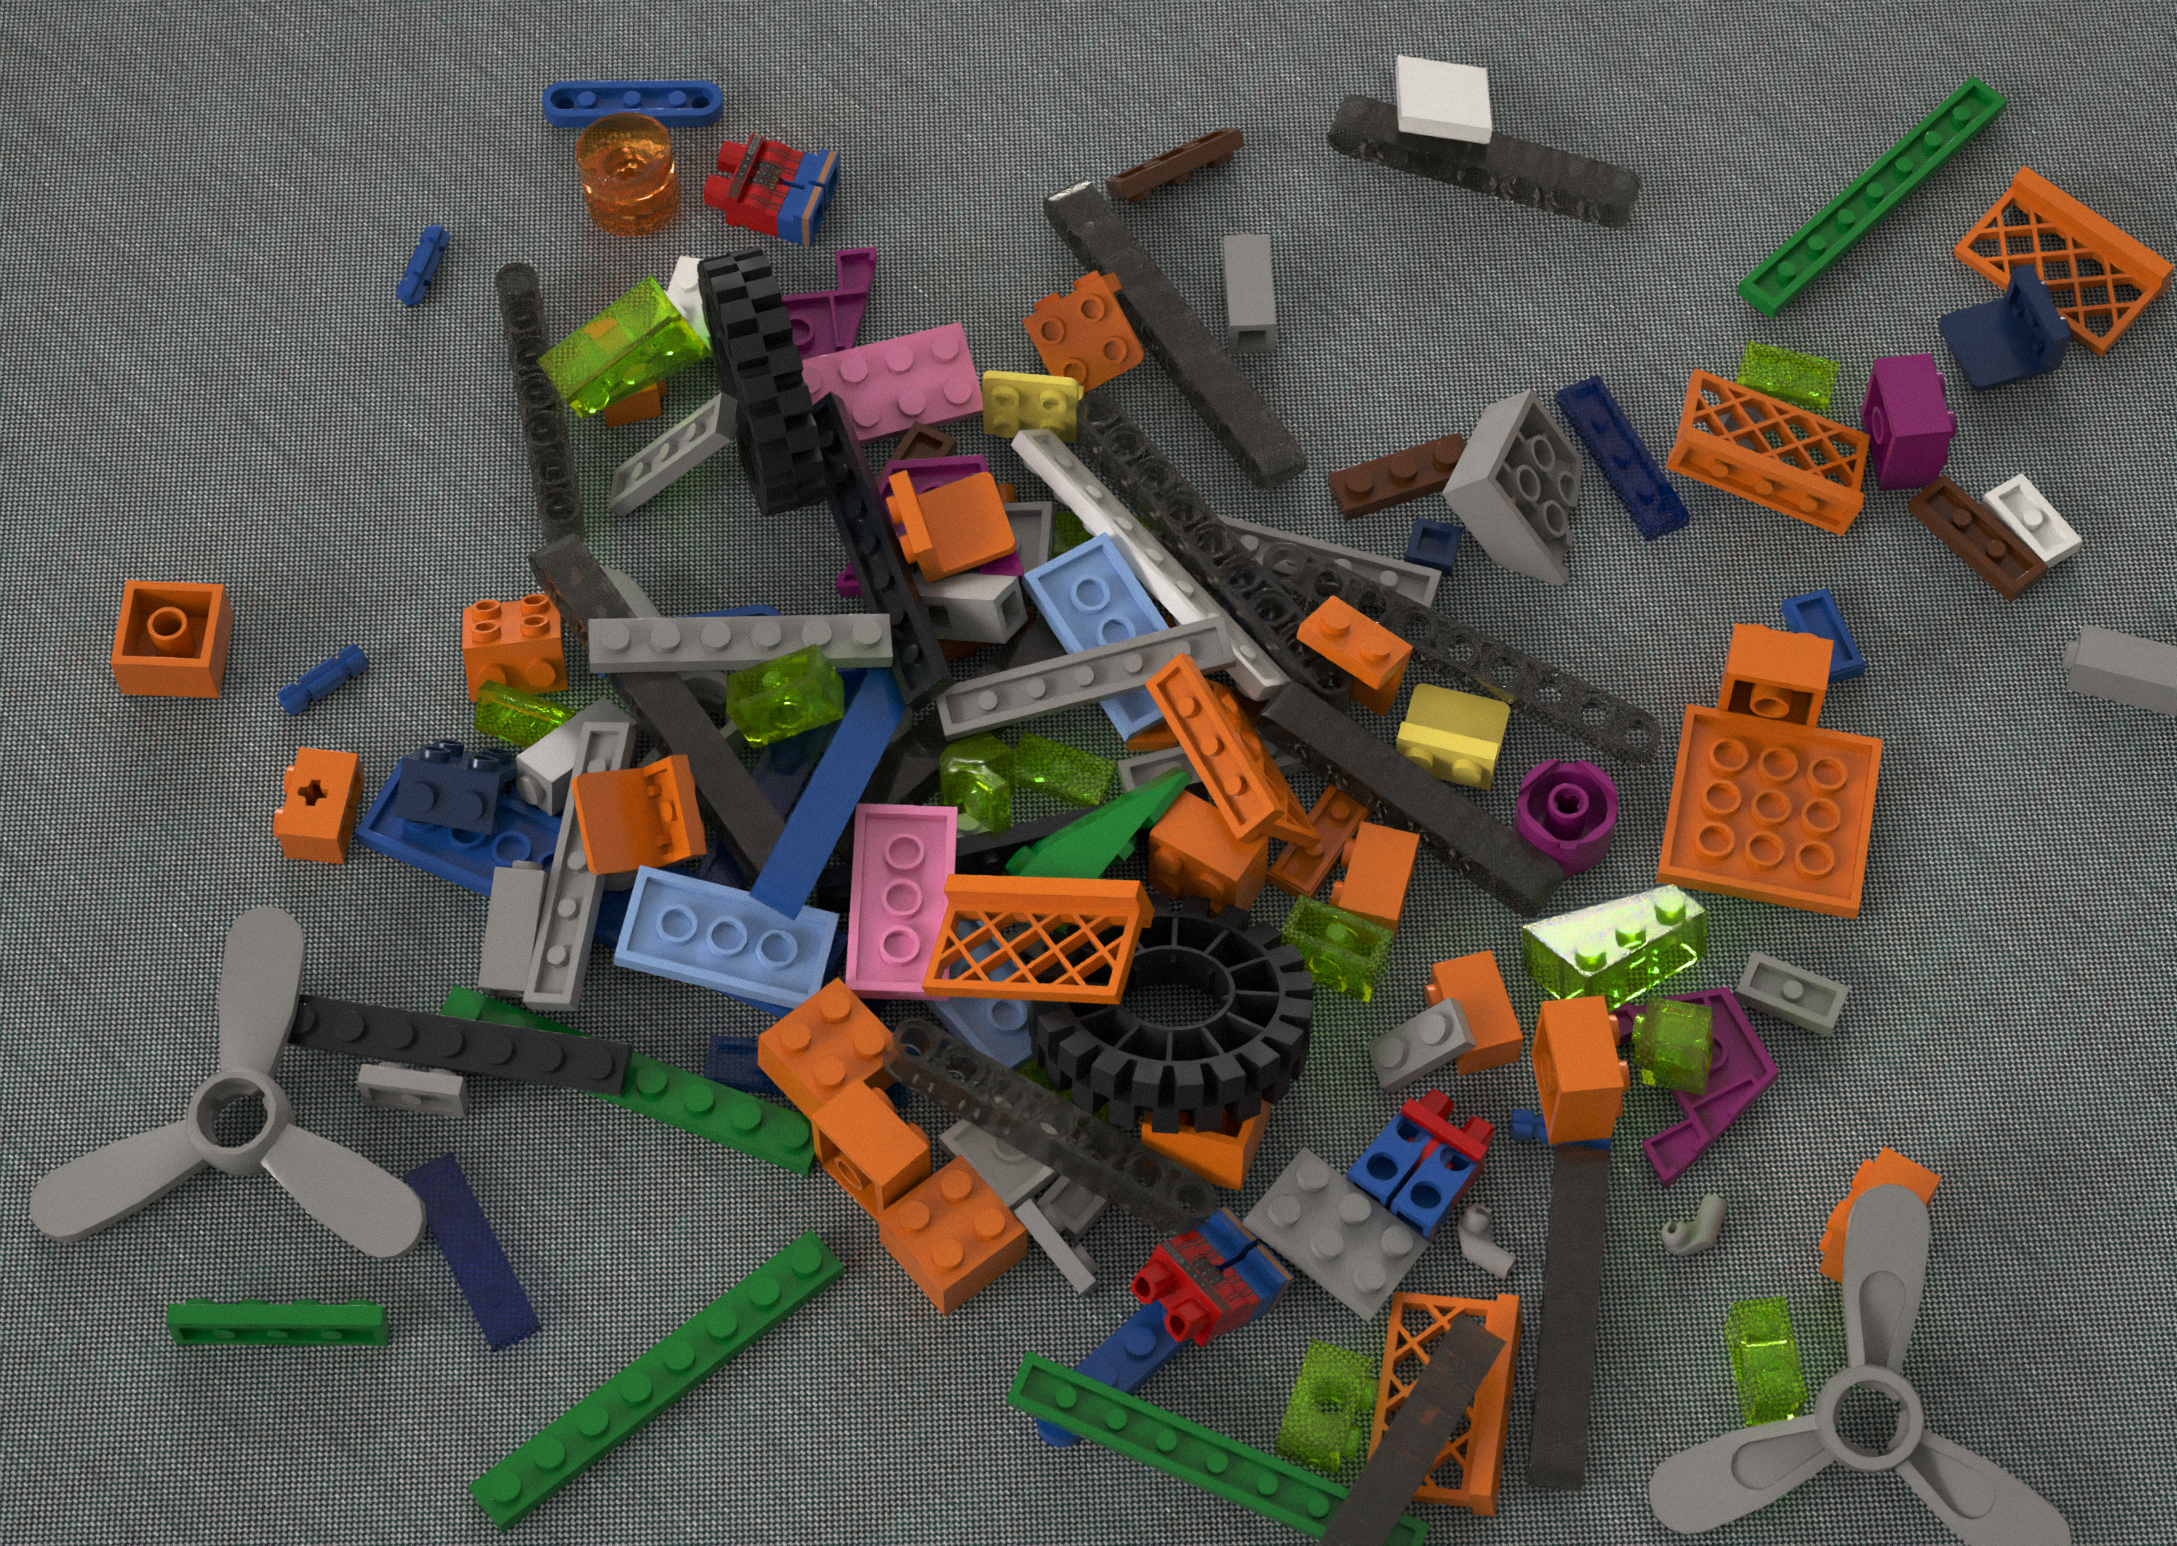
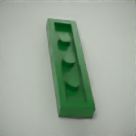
(262, 1323)

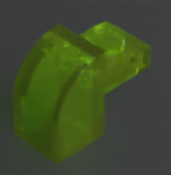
(979, 779)

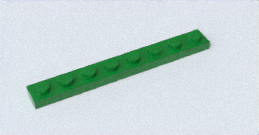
(1871, 197)
(676, 1095)
(655, 1381)
(1186, 1450)

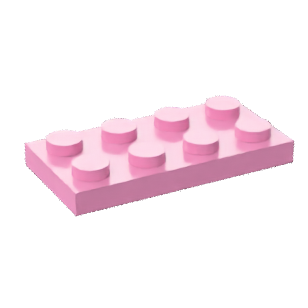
(900, 382)
(898, 897)

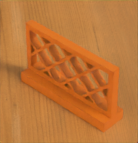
(2094, 239)
(1762, 474)
(1229, 755)
(1045, 906)
(1491, 1403)

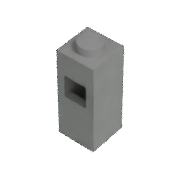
(1249, 293)
(973, 606)
(2123, 669)
(547, 766)
(512, 928)

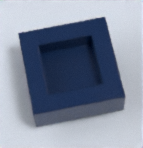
(1434, 545)

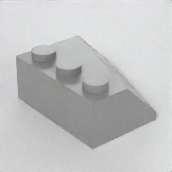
(1519, 487)

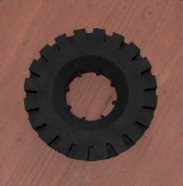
(764, 373)
(1193, 1069)

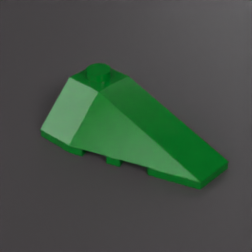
(1101, 836)

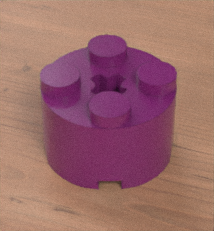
(1568, 813)

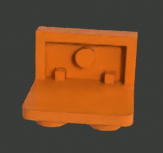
(1085, 332)
(951, 525)
(514, 645)
(1362, 649)
(639, 817)

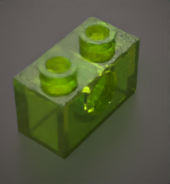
(785, 696)
(1339, 947)
(1674, 1044)
(1765, 1360)
(1334, 1376)

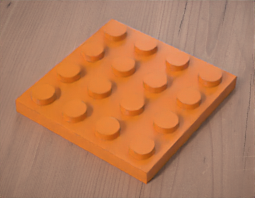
(1770, 811)

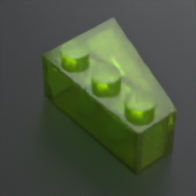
(623, 350)
(1616, 945)

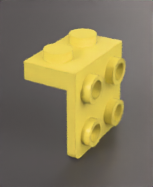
(1029, 402)
(1453, 734)

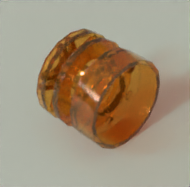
(628, 173)

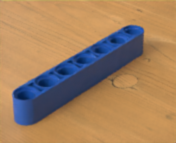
(831, 795)

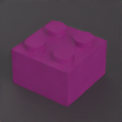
(1907, 421)

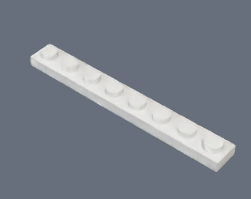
(1149, 561)

